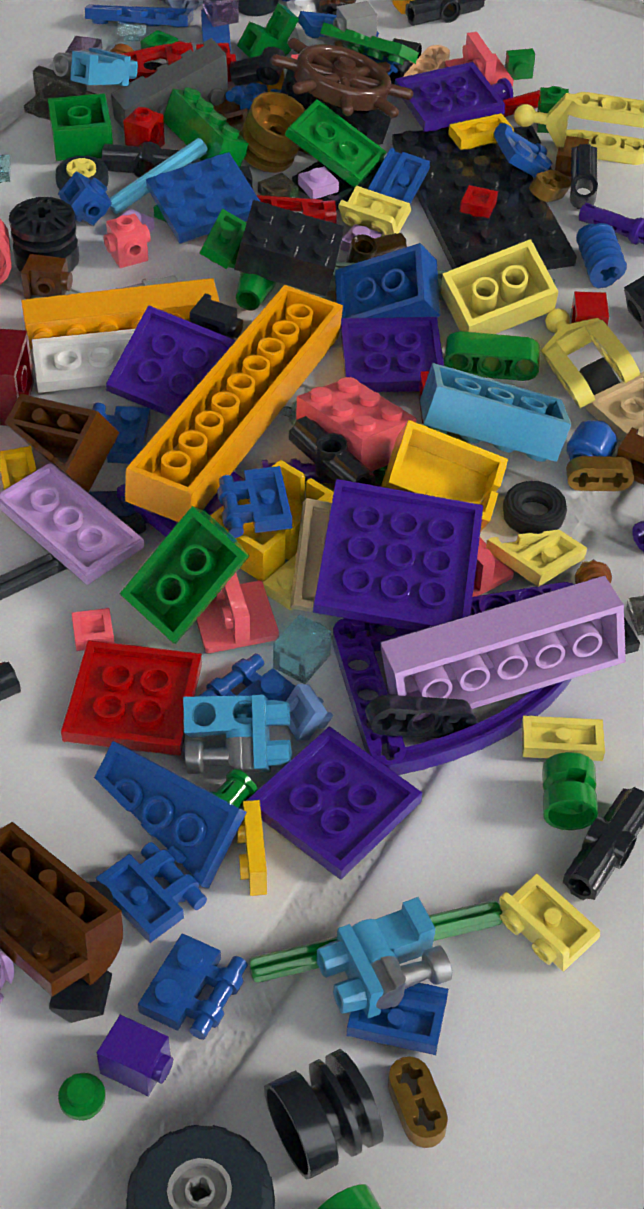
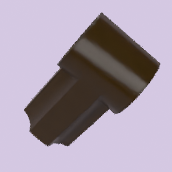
(366, 247)

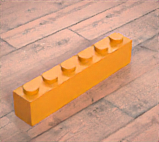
(110, 308)

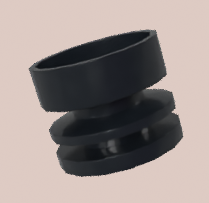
(44, 228)
(328, 1111)

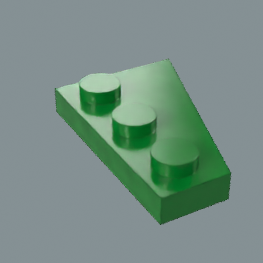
(374, 47)

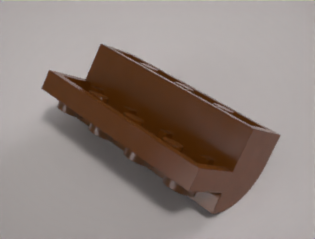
(52, 917)

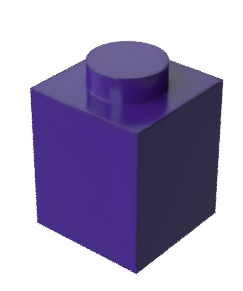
(135, 1055)

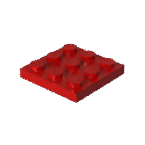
(131, 697)

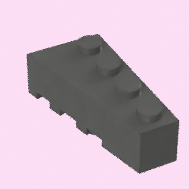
(201, 70)

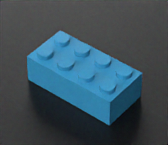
(494, 413)

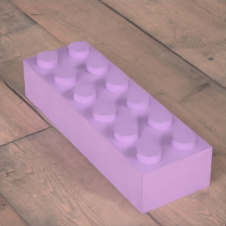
(511, 647)

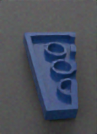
(137, 14)
(180, 814)

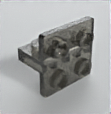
(50, 85)

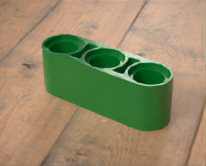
(493, 355)

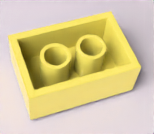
(499, 290)

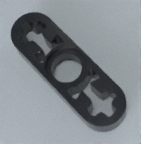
(395, 714)

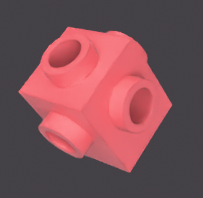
(127, 240)

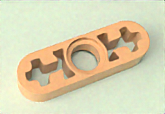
(431, 59)

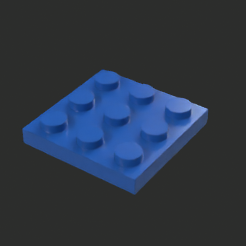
(197, 194)

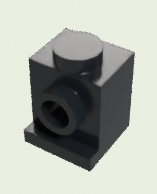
(216, 317)

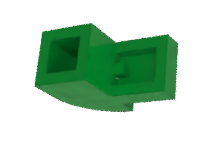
(275, 34)

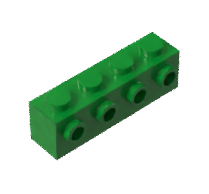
(195, 118)

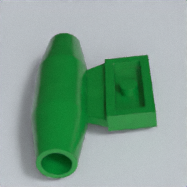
(223, 248)

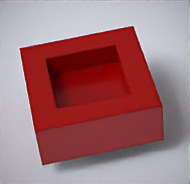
(478, 201)

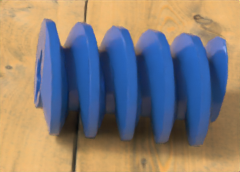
(601, 254)

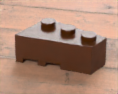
(64, 434)

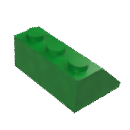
(185, 573)

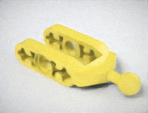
(596, 108)
(574, 336)

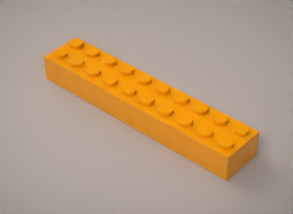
(233, 405)

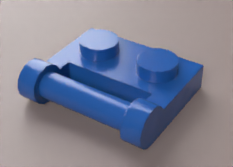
(521, 152)

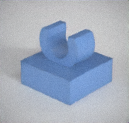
(306, 712)

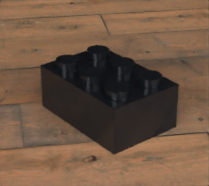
(289, 248)

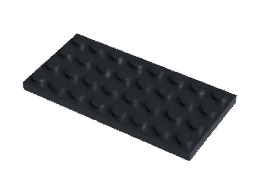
(516, 214)

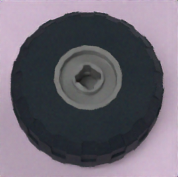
(201, 1171)

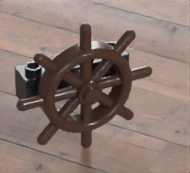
(343, 82)

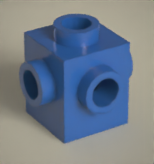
(86, 198)

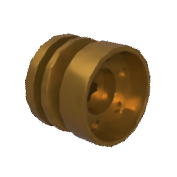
(265, 130)

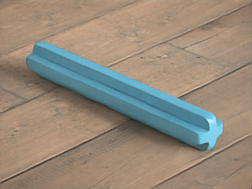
(138, 188)

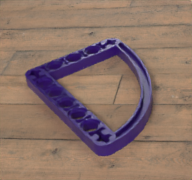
(445, 748)

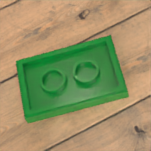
(335, 143)

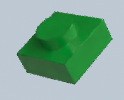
(157, 38)
(520, 63)

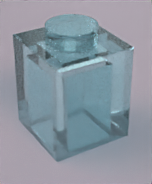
(302, 649)

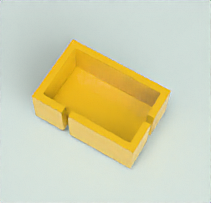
(444, 468)
(270, 548)

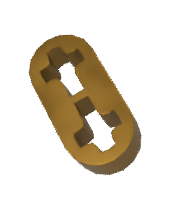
(550, 185)
(599, 473)
(426, 1098)

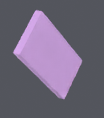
(69, 523)

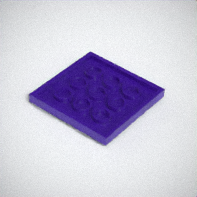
(398, 557)

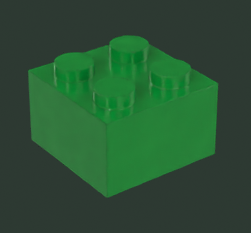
(80, 125)

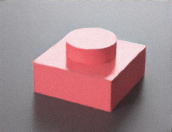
(92, 626)

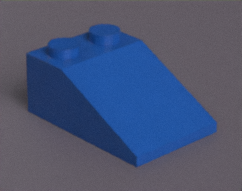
(390, 285)

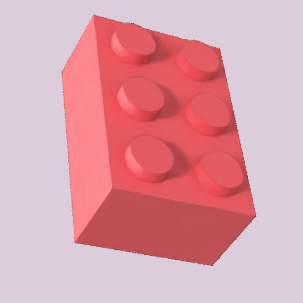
(357, 414)

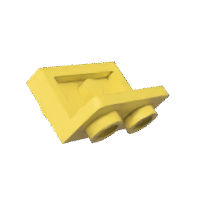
(374, 211)
(549, 922)

